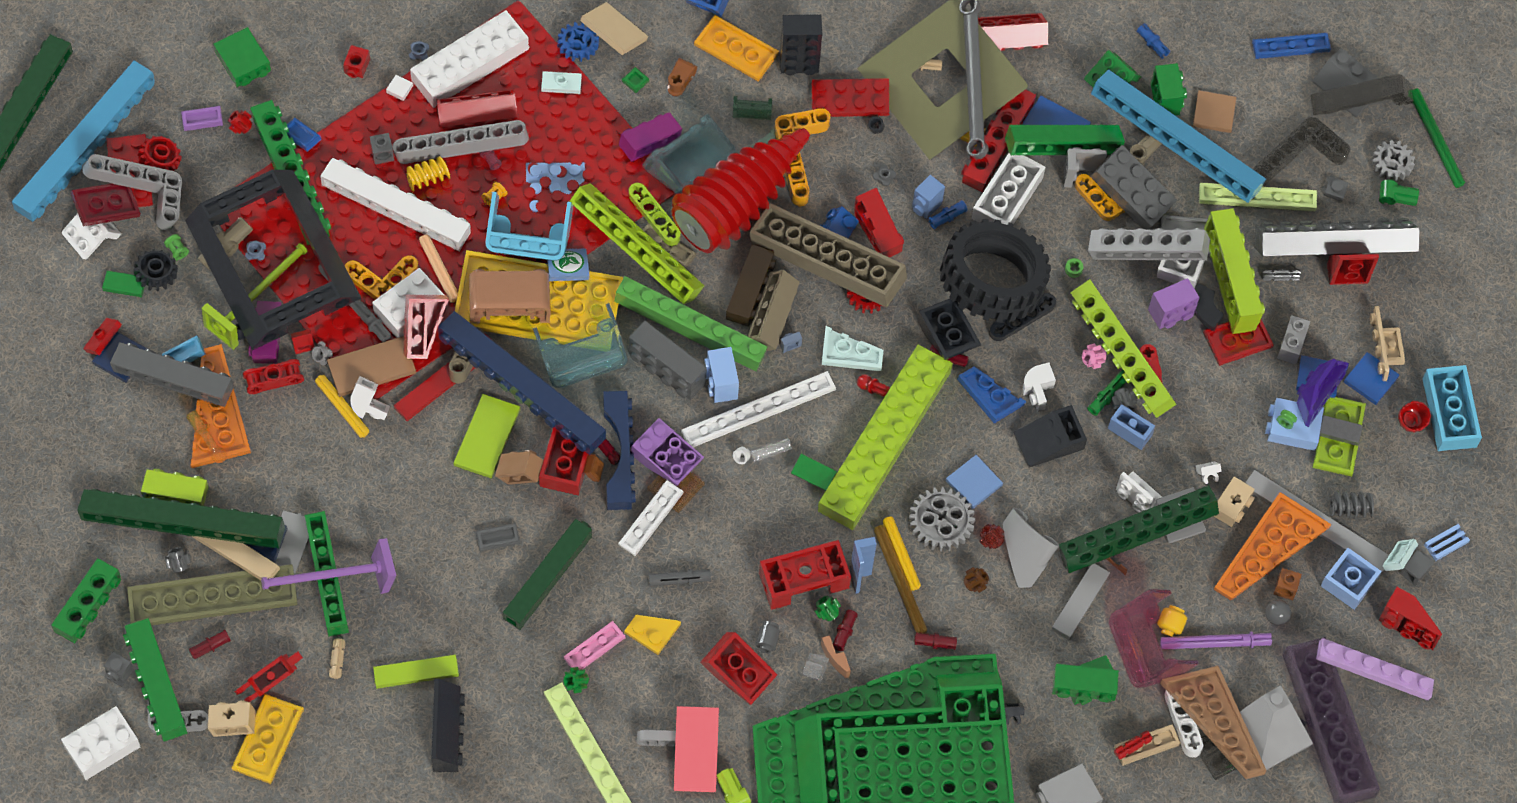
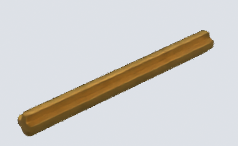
(900, 579)

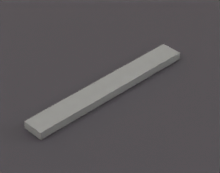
(1336, 534)

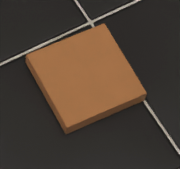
(1214, 111)

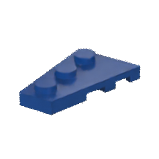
(988, 395)

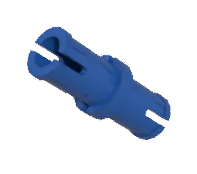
(1153, 41)
(947, 214)

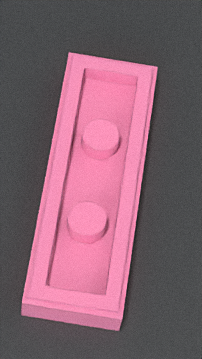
(594, 646)

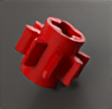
(240, 122)

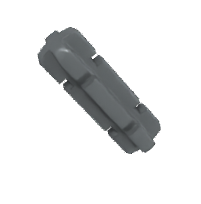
(1281, 274)

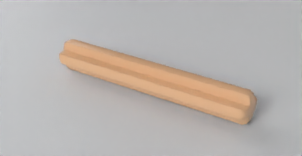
(439, 268)

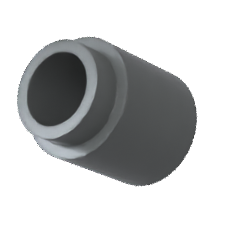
(768, 637)

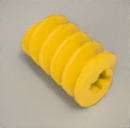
(427, 172)

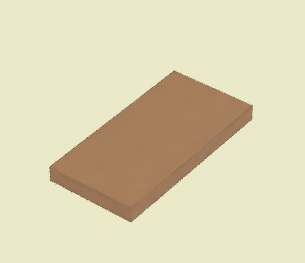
(376, 363)

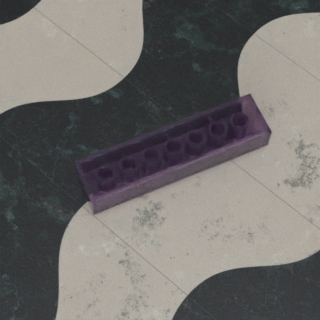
(1331, 724)

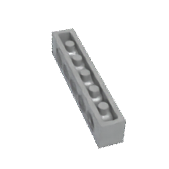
(1156, 250)

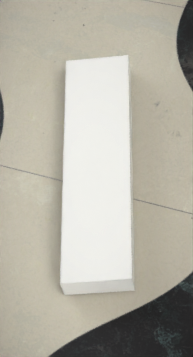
(651, 518)

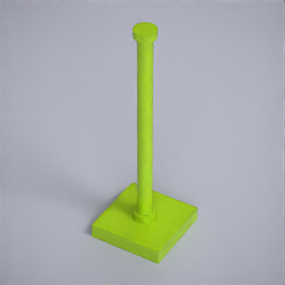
(223, 326)

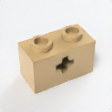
(1238, 492)
(231, 719)

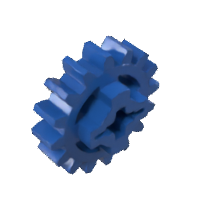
(577, 42)

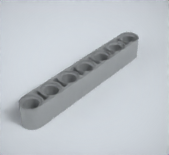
(409, 149)

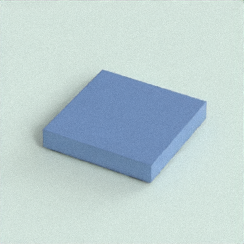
(974, 481)

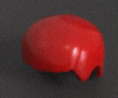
(1416, 412)

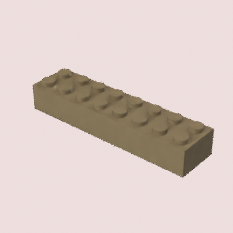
(829, 255)

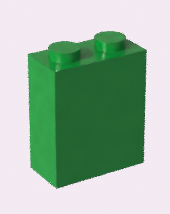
(242, 57)

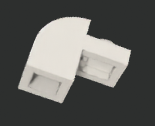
(1037, 380)
(363, 401)

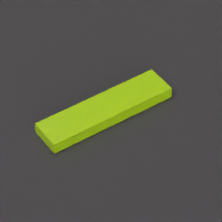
(416, 671)

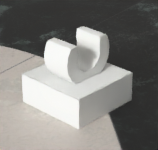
(1209, 469)

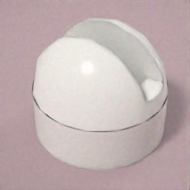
(739, 452)

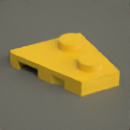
(652, 631)

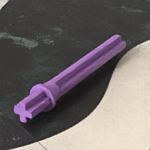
(1216, 641)

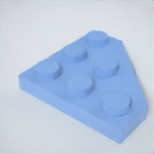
(551, 170)

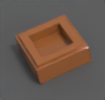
(594, 468)

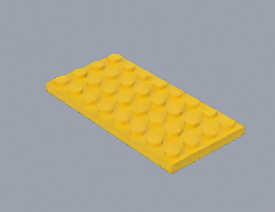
(574, 304)

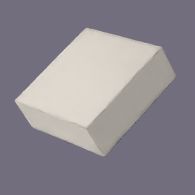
(399, 87)

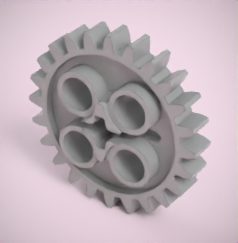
(932, 532)

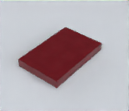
(105, 204)

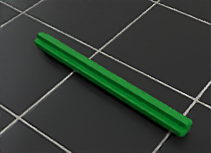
(1437, 138)

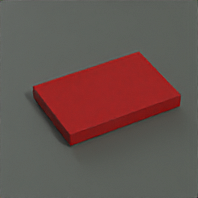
(1231, 347)

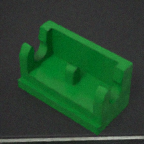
(813, 472)

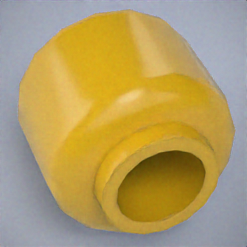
(1172, 621)

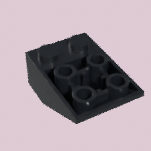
(1051, 437)

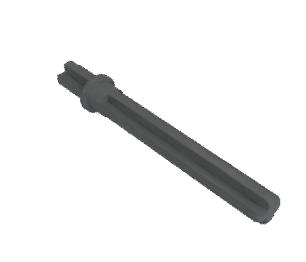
(374, 324)

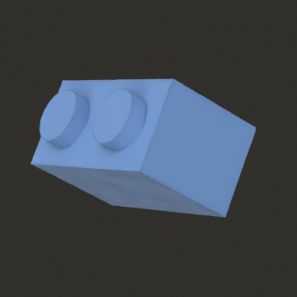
(928, 197)
(1131, 427)

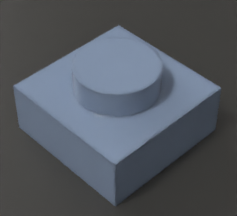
(791, 341)

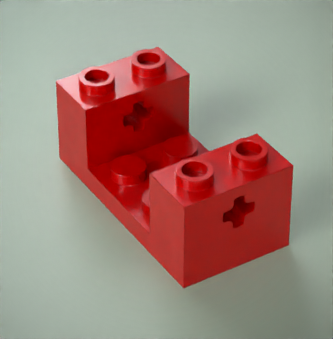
(783, 578)

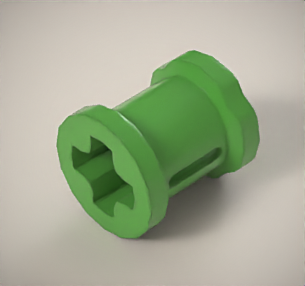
(181, 251)

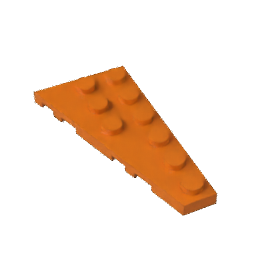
(224, 422)
(1276, 538)

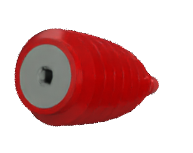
(734, 192)

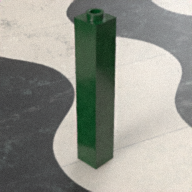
(547, 574)

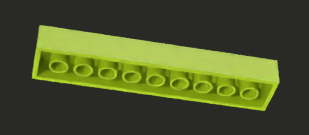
(885, 437)

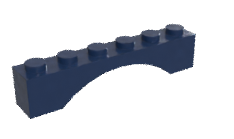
(619, 486)

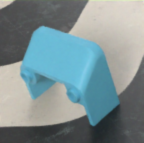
(502, 241)

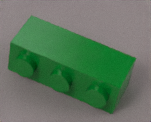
(1085, 683)

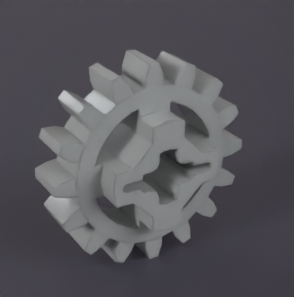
(1393, 160)

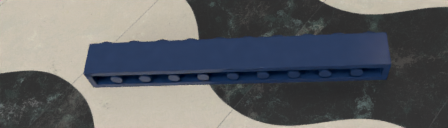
(522, 383)

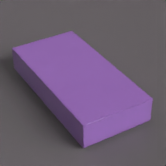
(202, 118)

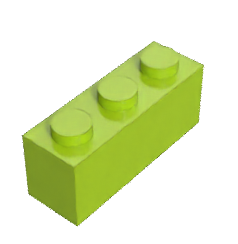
(174, 487)

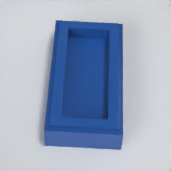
(302, 134)

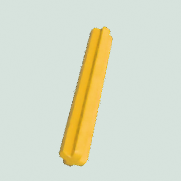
(342, 406)
(901, 553)

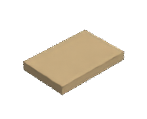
(614, 28)

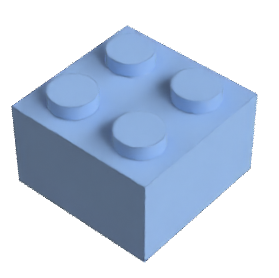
(721, 375)
(1351, 578)

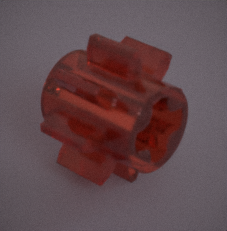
(992, 536)

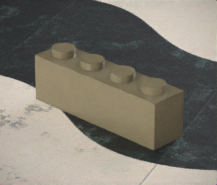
(773, 309)

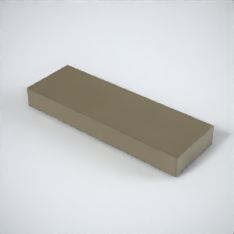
(679, 252)

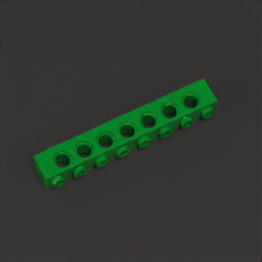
(266, 113)

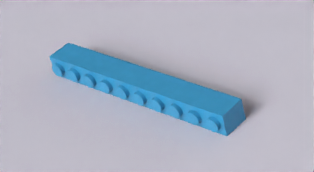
(1178, 136)
(83, 141)

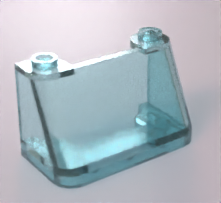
(689, 155)

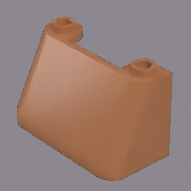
(509, 294)

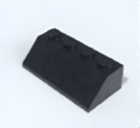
(446, 727)

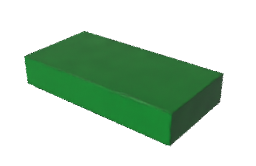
(122, 284)

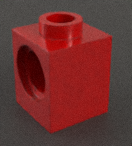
(357, 55)

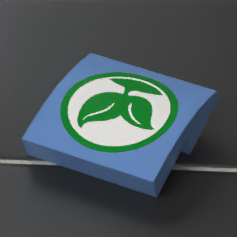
(570, 267)

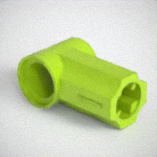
(732, 788)

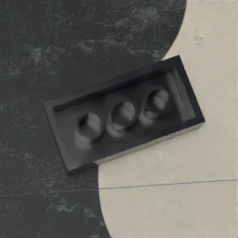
(800, 44)

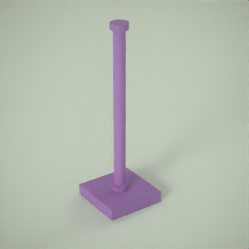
(382, 566)

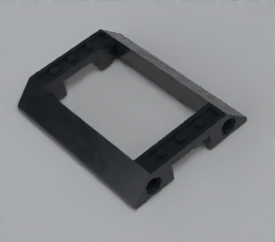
(274, 323)

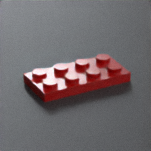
(851, 96)
(126, 149)

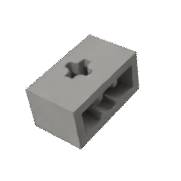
(1293, 339)

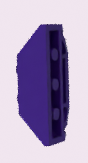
(1319, 388)

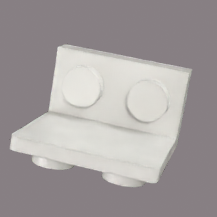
(88, 238)
(1136, 491)

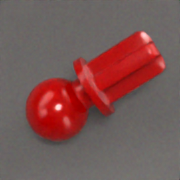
(865, 382)

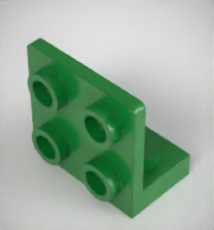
(1115, 64)

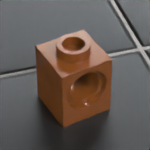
(1287, 584)

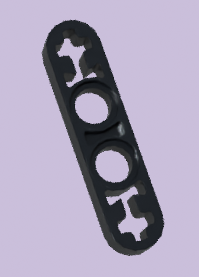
(1024, 321)

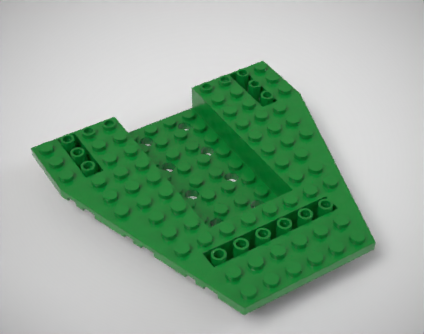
(932, 703)

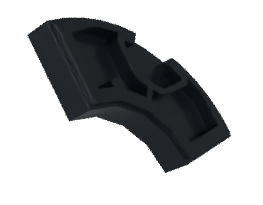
(1206, 309)

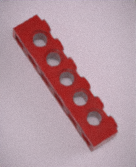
(980, 178)

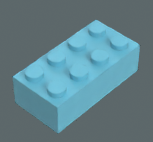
(1452, 408)

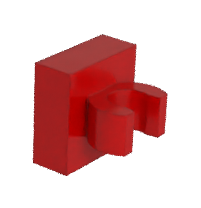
(302, 341)

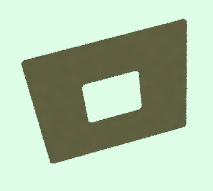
(940, 126)

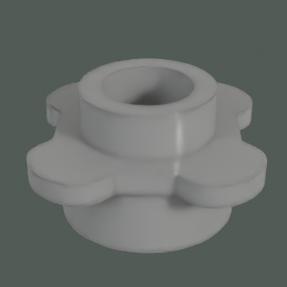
(321, 353)

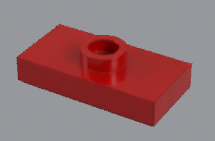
(102, 336)

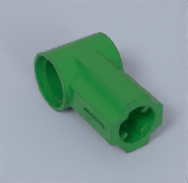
(1393, 193)

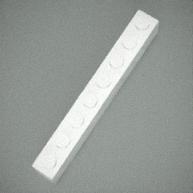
(396, 204)

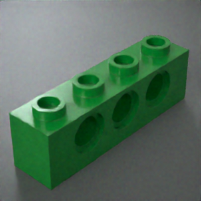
(98, 573)

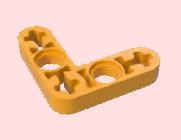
(1095, 189)
(380, 284)

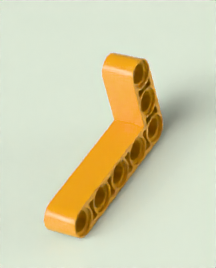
(813, 126)

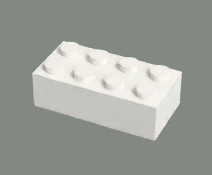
(1009, 190)

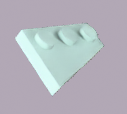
(849, 353)

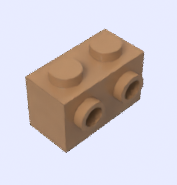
(519, 467)

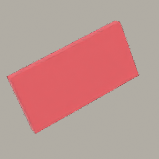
(696, 749)

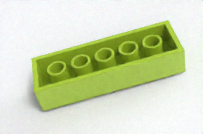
(1234, 271)

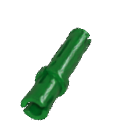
(1096, 406)

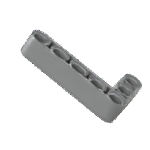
(141, 181)

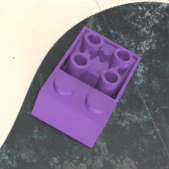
(666, 452)

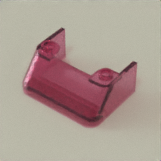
(1138, 644)

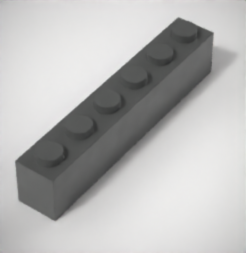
(172, 374)

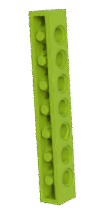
(637, 243)
(1087, 294)

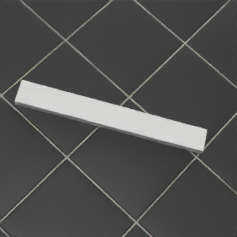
(758, 409)

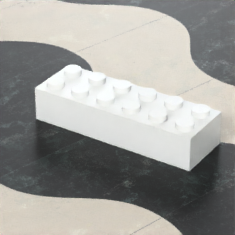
(469, 58)

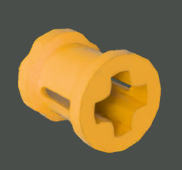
(497, 187)

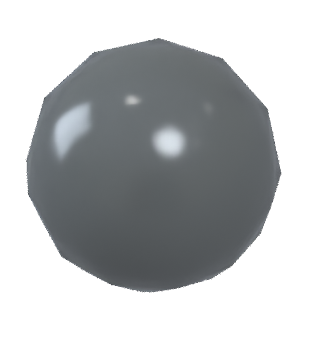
(1278, 612)

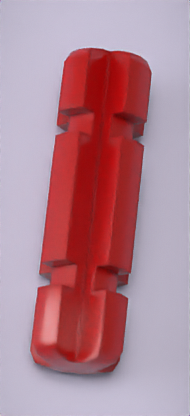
(1133, 744)

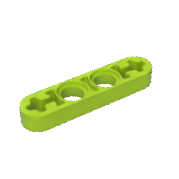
(652, 215)

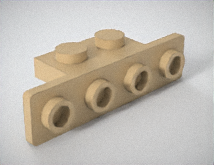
(1389, 344)

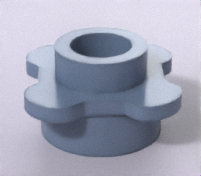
(423, 47)
(255, 245)

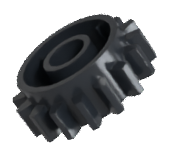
(158, 278)

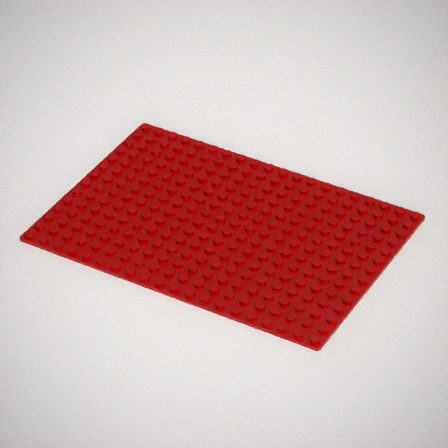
(559, 131)

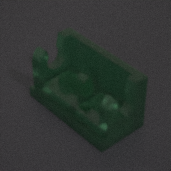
(752, 109)

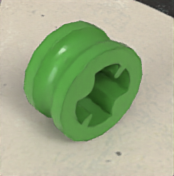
(1069, 272)
(1286, 419)

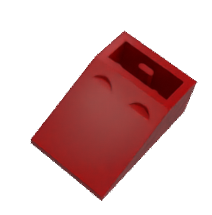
(1410, 619)

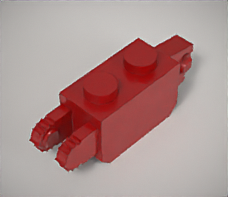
(270, 676)

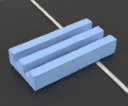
(1460, 534)

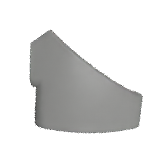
(1026, 548)

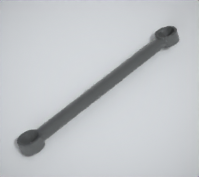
(973, 74)

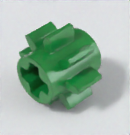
(827, 608)
(576, 680)

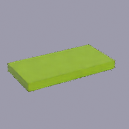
(487, 436)
(1334, 454)

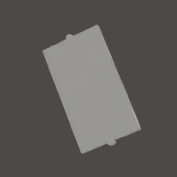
(294, 540)

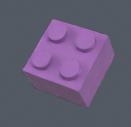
(1173, 304)

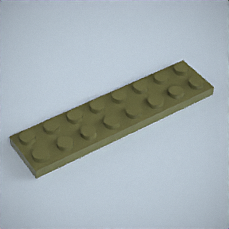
(208, 597)

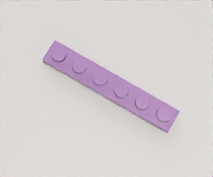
(1375, 669)

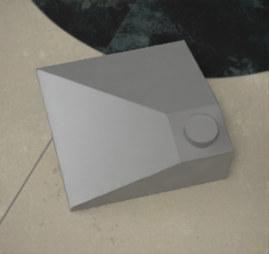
(1275, 727)

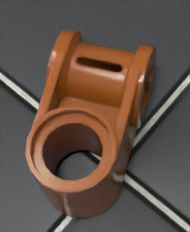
(680, 77)

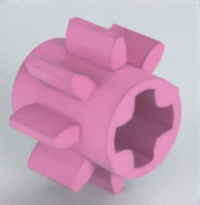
(1094, 356)

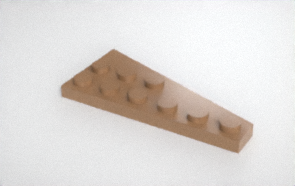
(1212, 707)

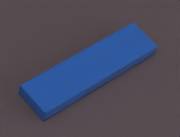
(1291, 45)

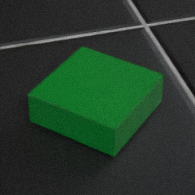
(635, 80)

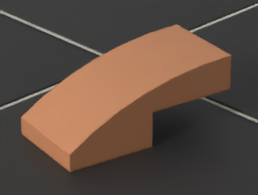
(838, 660)

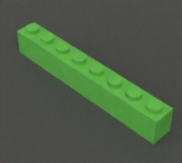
(689, 322)

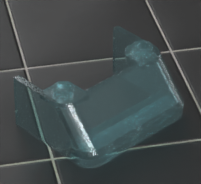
(585, 356)

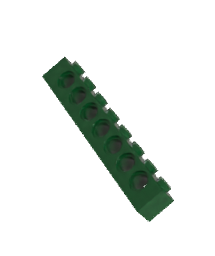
(1139, 529)

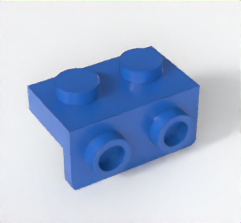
(840, 221)

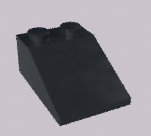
(948, 329)

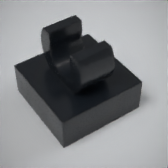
(1014, 709)

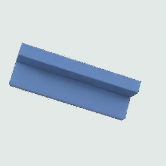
(862, 560)

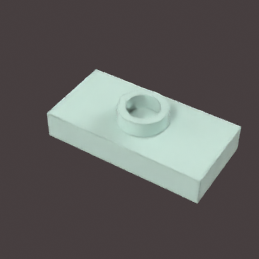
(561, 82)
(1400, 555)

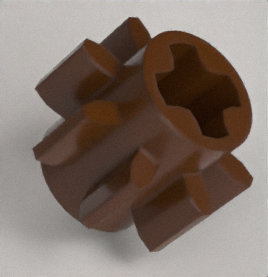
(976, 579)

